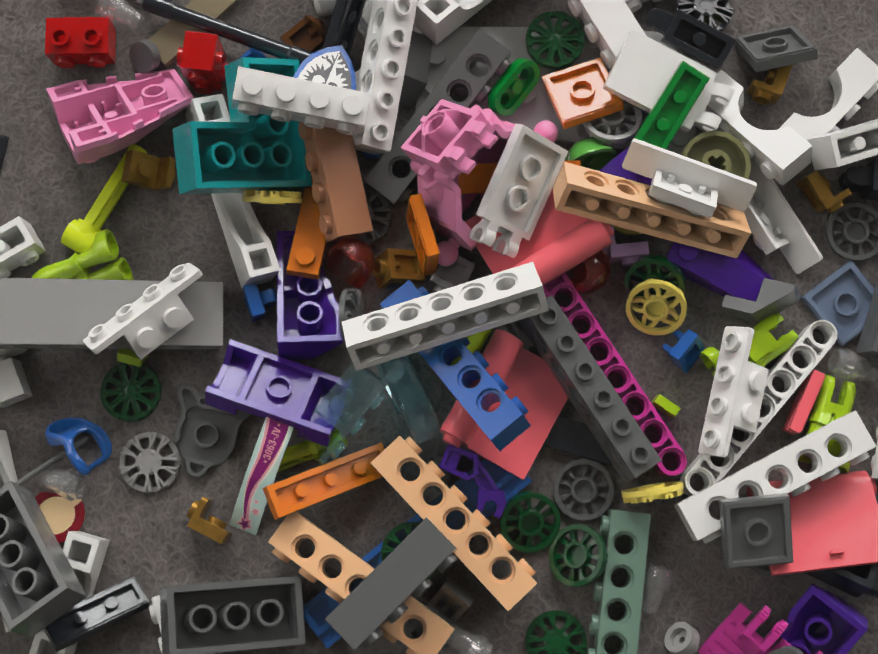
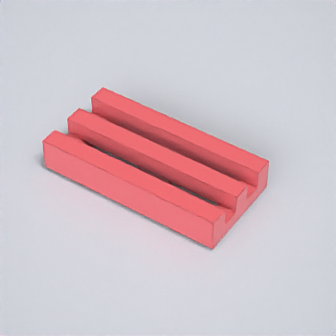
(803, 402)

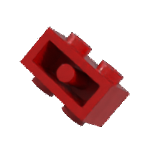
(80, 41)
(202, 61)

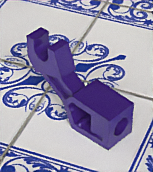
(487, 488)

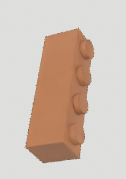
(336, 183)

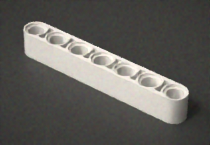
(772, 400)

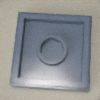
(842, 301)

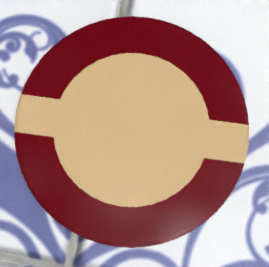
(61, 513)

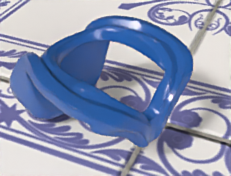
(66, 429)

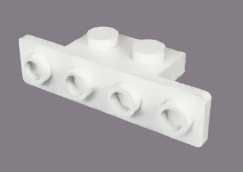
(687, 181)
(776, 224)
(151, 317)
(734, 393)

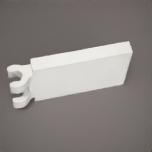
(646, 68)
(518, 190)

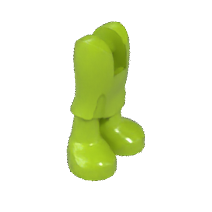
(78, 265)
(763, 346)
(826, 411)

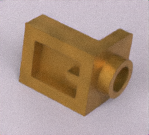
(772, 87)
(148, 171)
(818, 193)
(397, 267)
(213, 527)

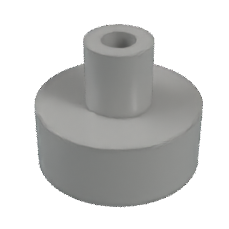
(682, 639)

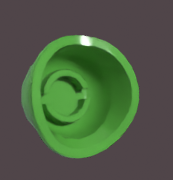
(591, 153)

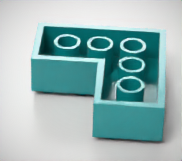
(243, 152)

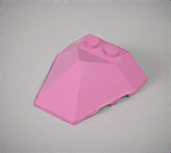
(115, 114)

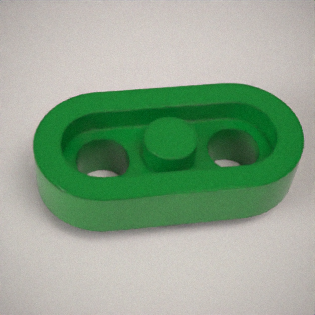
(512, 90)

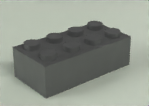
(34, 571)
(391, 584)
(232, 616)

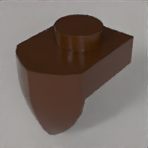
(306, 34)

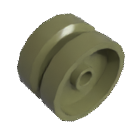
(720, 151)

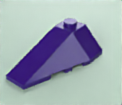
(719, 273)
(305, 310)
(823, 623)

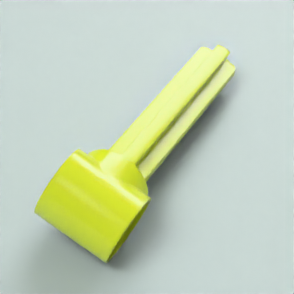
(81, 233)

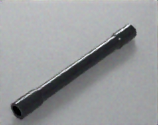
(170, 10)

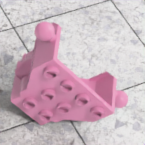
(442, 148)

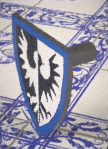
(328, 67)

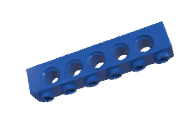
(499, 425)

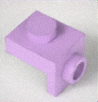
(626, 253)

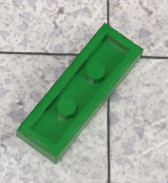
(672, 106)

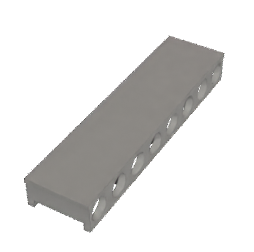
(64, 311)

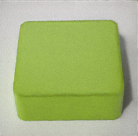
(128, 356)
(665, 406)

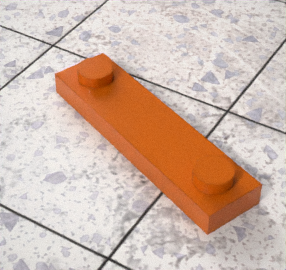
(308, 241)
(323, 482)

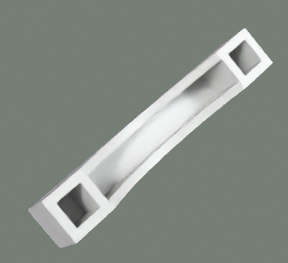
(246, 240)

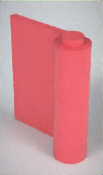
(555, 246)
(533, 385)
(832, 524)

